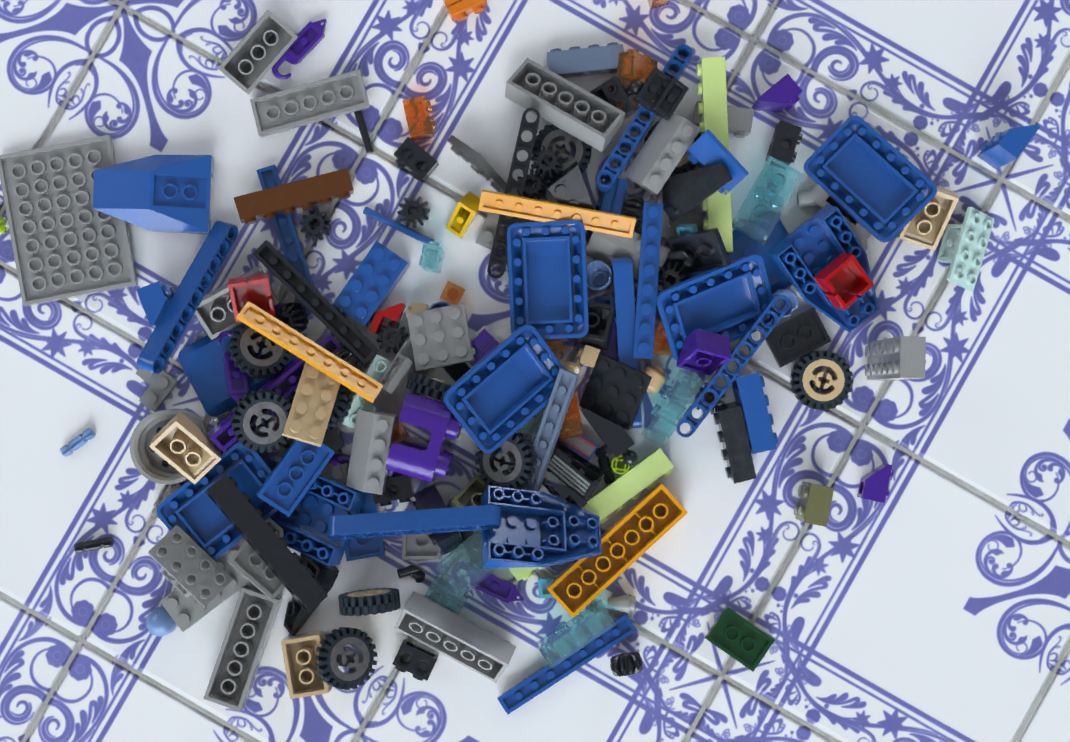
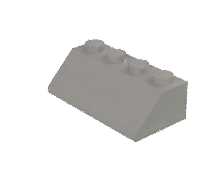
(257, 52)
(662, 153)
(609, 246)
(216, 308)
(370, 451)

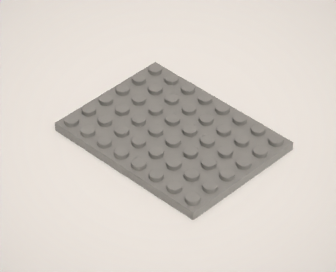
(55, 233)

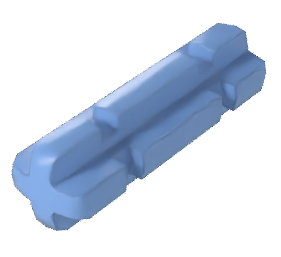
(77, 442)

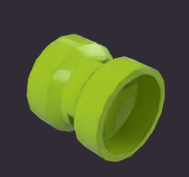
(618, 465)

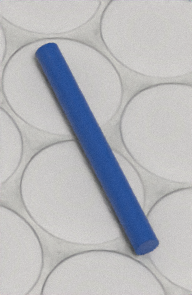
(396, 225)

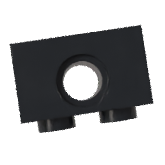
(785, 132)
(405, 490)

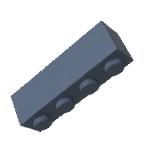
(585, 61)

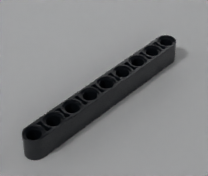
(512, 183)

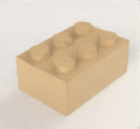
(300, 663)

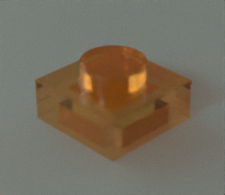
(452, 293)

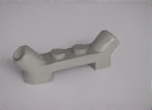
(817, 197)

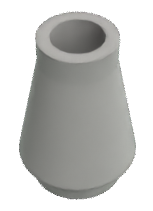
(622, 603)

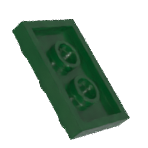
(739, 638)

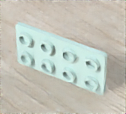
(965, 247)
(376, 371)

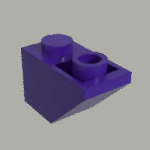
(875, 484)

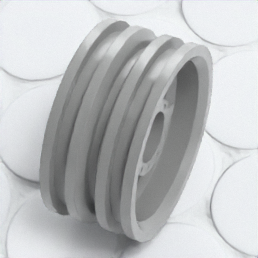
(150, 463)

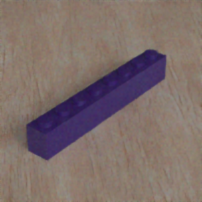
(283, 382)

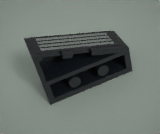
(574, 471)

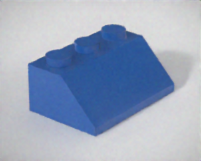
(1006, 145)
(710, 151)
(155, 300)

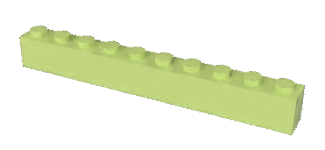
(715, 118)
(618, 492)

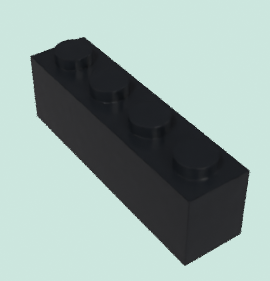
(735, 442)

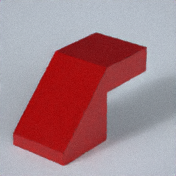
(393, 313)

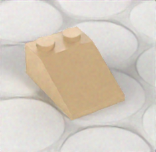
(931, 221)
(185, 448)

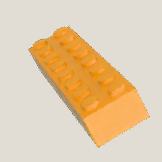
(620, 549)

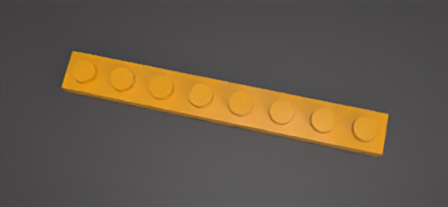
(550, 211)
(310, 351)

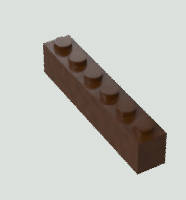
(293, 196)

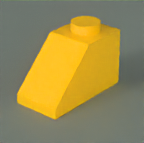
(464, 214)

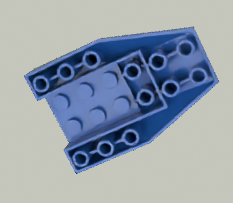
(158, 192)
(811, 250)
(309, 523)
(537, 530)

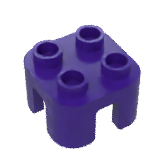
(418, 460)

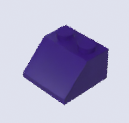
(779, 97)
(704, 352)

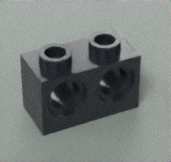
(419, 156)
(417, 655)

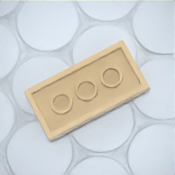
(311, 406)

